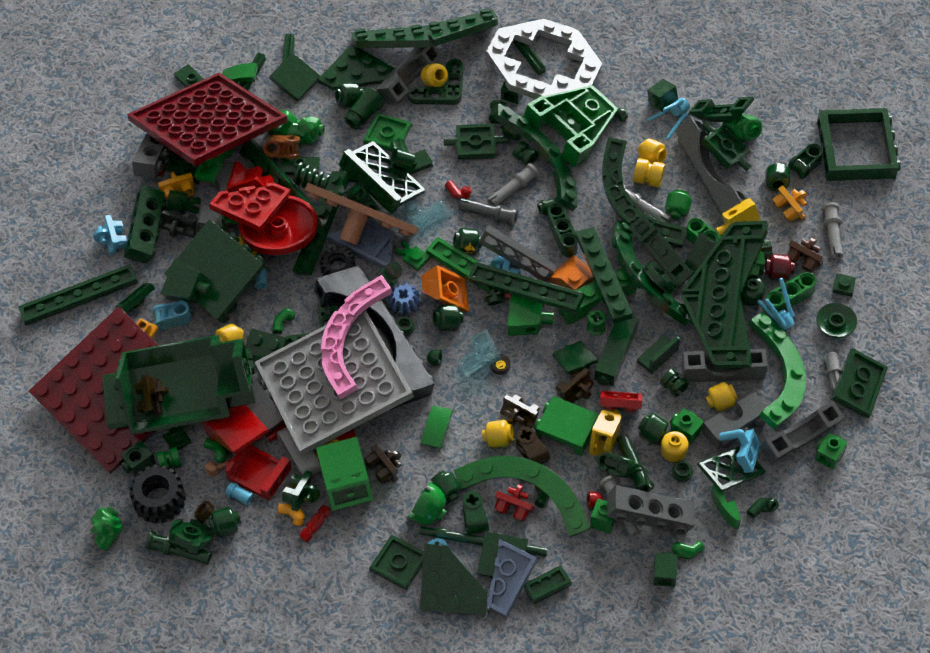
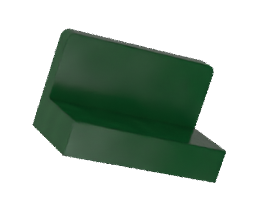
(658, 353)

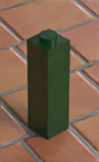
(615, 351)

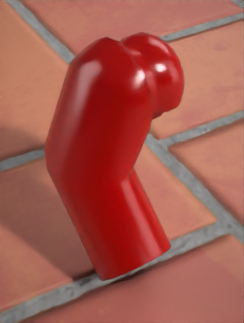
(458, 193)

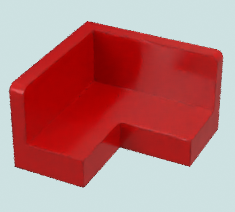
(241, 178)

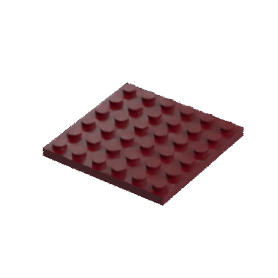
(207, 118)
(76, 392)

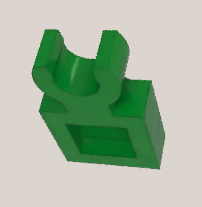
(413, 257)

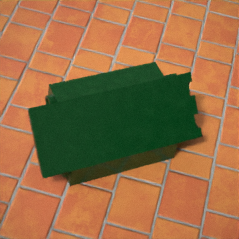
(202, 381)

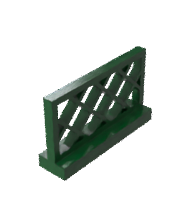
(374, 182)

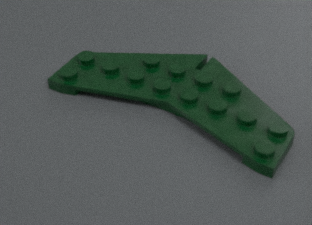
(421, 36)
(715, 293)

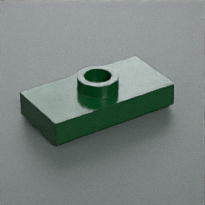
(188, 76)
(421, 162)
(289, 166)
(136, 298)
(547, 584)

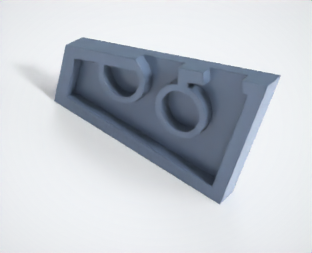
(510, 575)

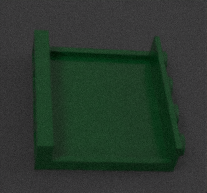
(225, 264)

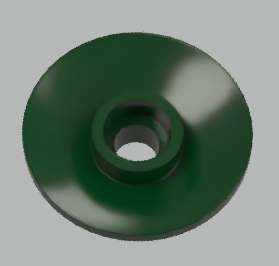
(836, 313)

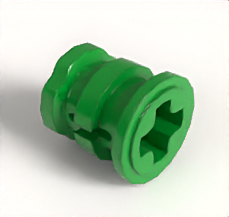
(594, 321)

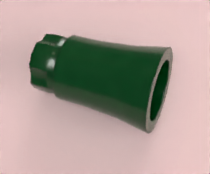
(364, 108)

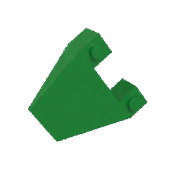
(576, 115)

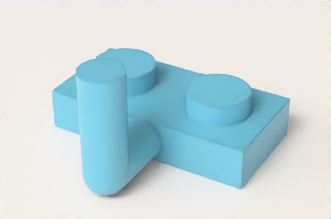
(749, 447)

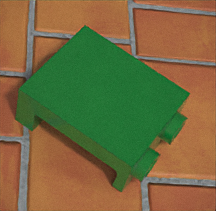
(566, 424)

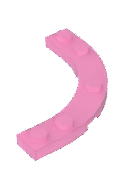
(337, 329)

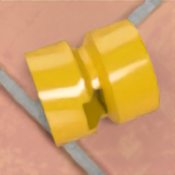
(648, 172)

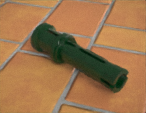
(629, 452)
(167, 548)

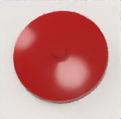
(286, 232)

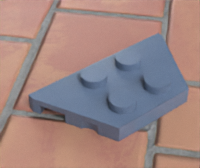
(374, 244)

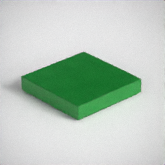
(386, 129)

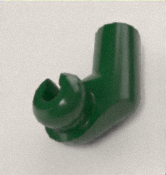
(763, 505)

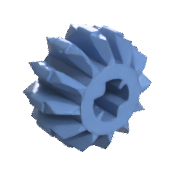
(404, 299)

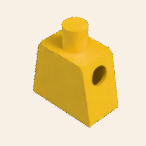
(741, 212)
(608, 425)

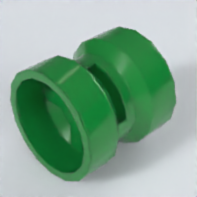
(172, 454)

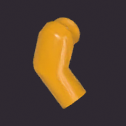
(298, 516)

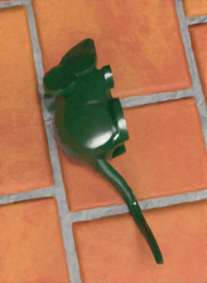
(619, 465)

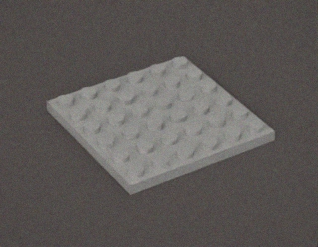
(309, 401)

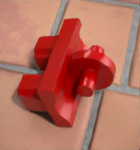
(522, 507)

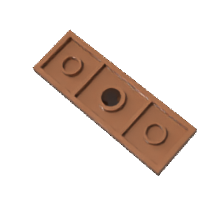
(358, 215)

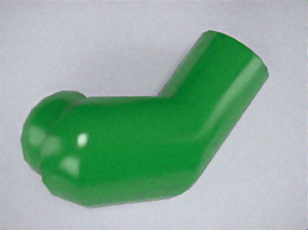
(279, 320)
(221, 452)
(685, 551)

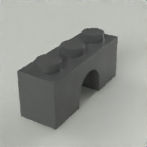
(748, 411)

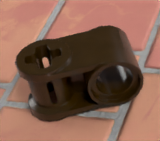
(531, 446)

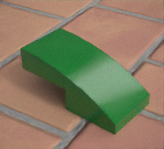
(241, 72)
(436, 426)
(727, 509)

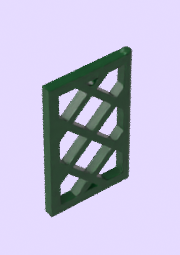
(714, 475)

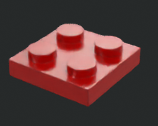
(627, 400)

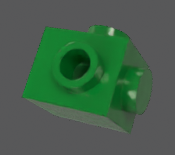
(687, 424)
(830, 450)

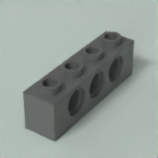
(150, 158)
(650, 510)

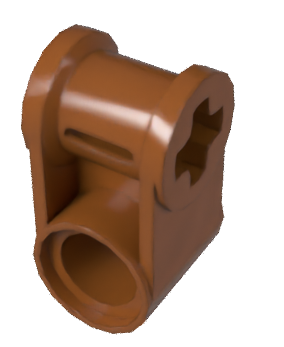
(283, 146)

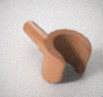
(213, 469)

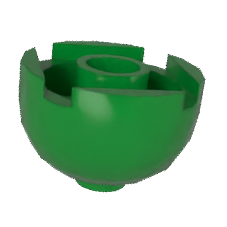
(429, 506)

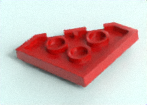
(250, 204)

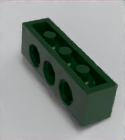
(146, 211)

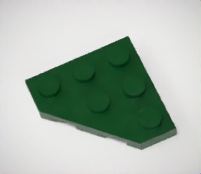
(355, 67)
(449, 584)

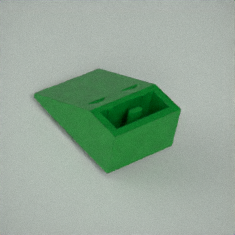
(344, 473)

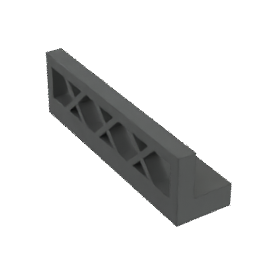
(517, 254)

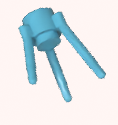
(678, 108)
(781, 318)

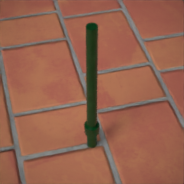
(472, 539)

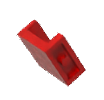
(257, 471)

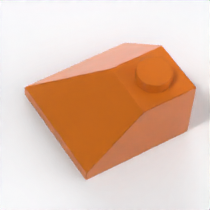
(572, 274)
(446, 287)

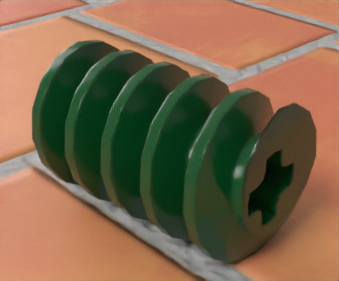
(304, 176)

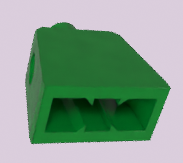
(526, 317)

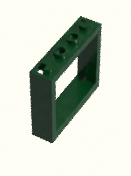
(857, 172)

